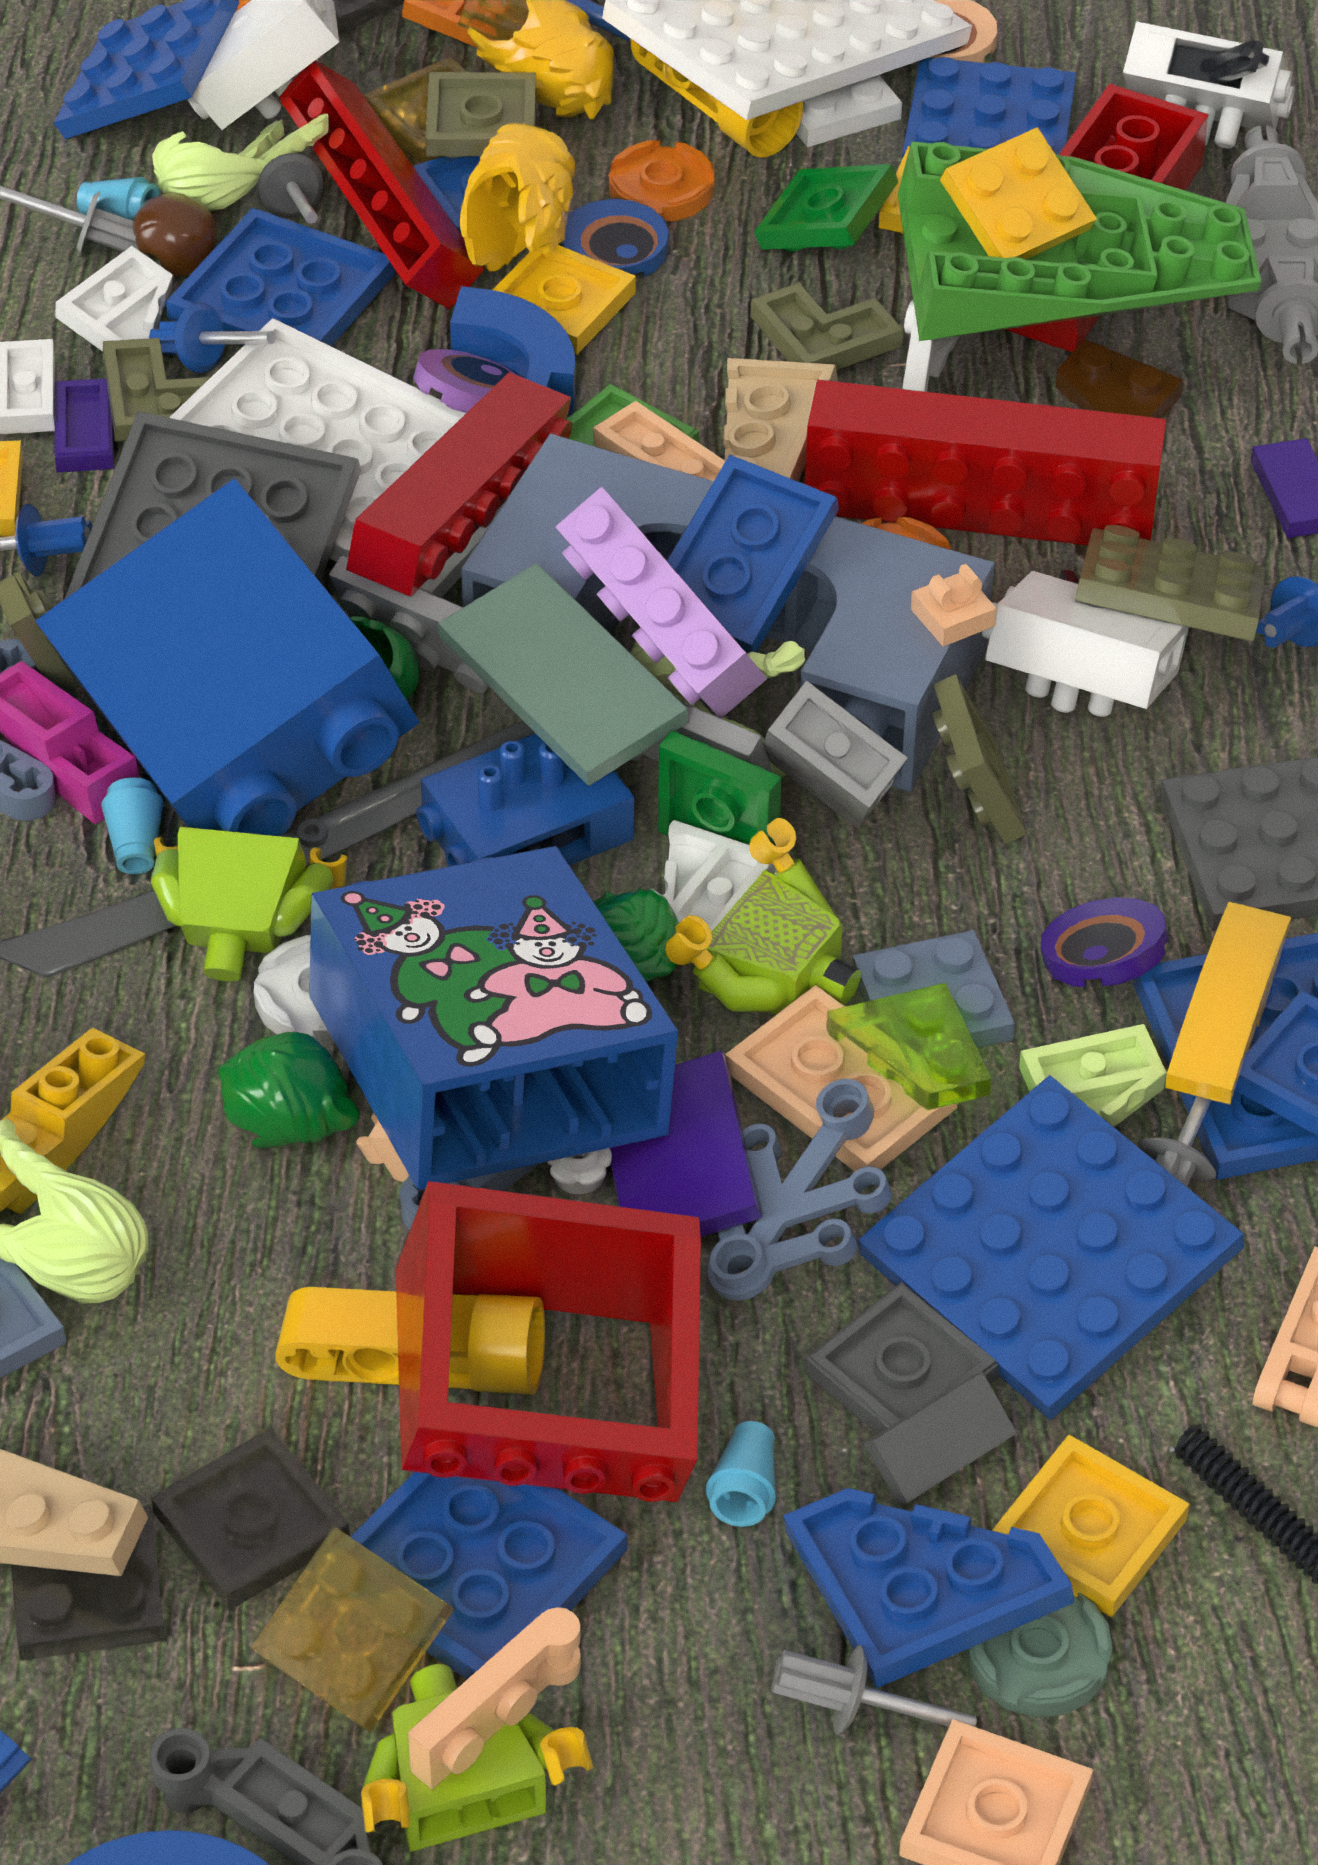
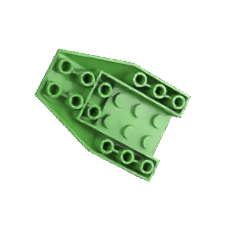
(1141, 253)

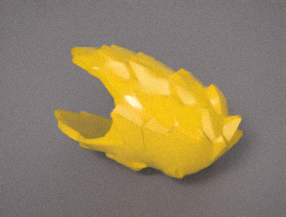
(568, 57)
(517, 196)

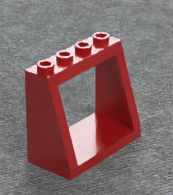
(579, 1263)

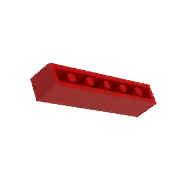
(382, 185)
(455, 485)

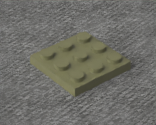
(1172, 582)

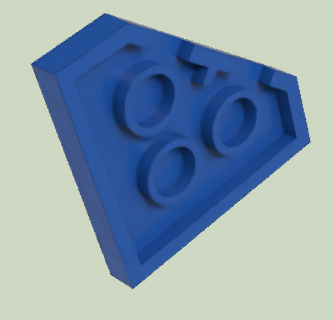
(921, 1579)

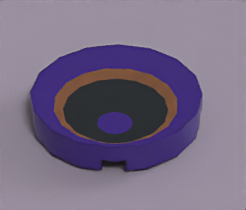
(1106, 941)

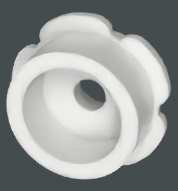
(583, 1174)

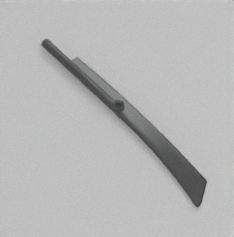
(130, 921)

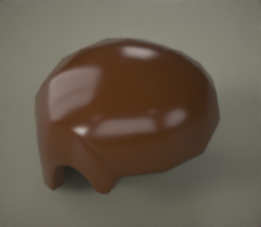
(175, 231)

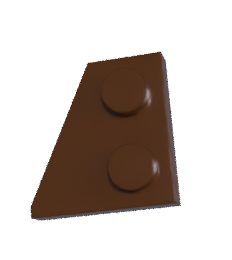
(1116, 383)

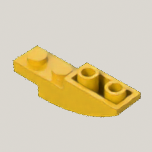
(68, 1105)

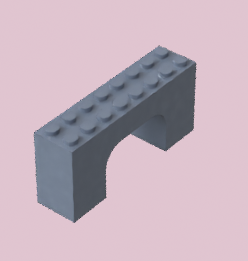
(843, 610)

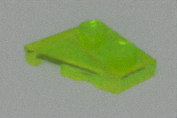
(918, 1043)

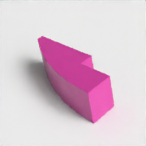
(64, 736)

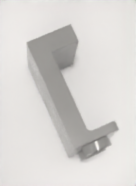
(832, 754)

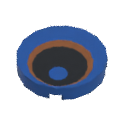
(619, 235)

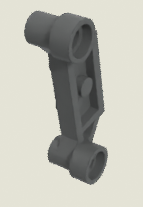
(264, 1795)

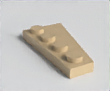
(770, 412)
(64, 1520)

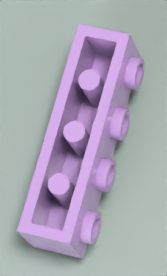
(662, 604)

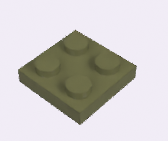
(473, 106)
(977, 760)

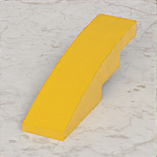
(1227, 1002)

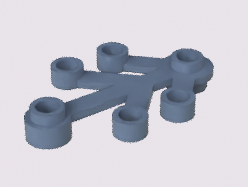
(795, 1201)

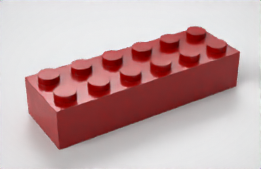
(1138, 138)
(982, 462)

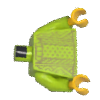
(772, 940)

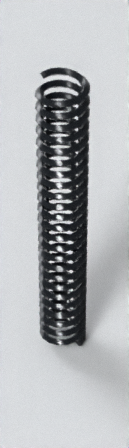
(1277, 1517)

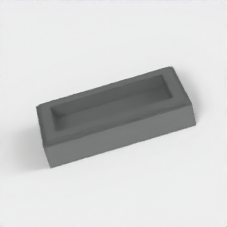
(940, 1438)

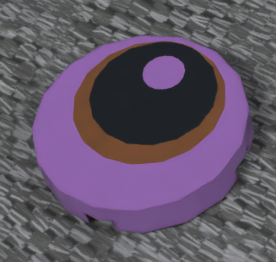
(458, 376)

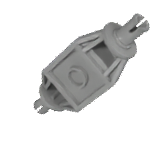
(1284, 233)

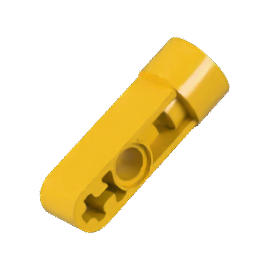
(759, 136)
(354, 1338)

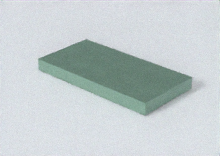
(563, 673)

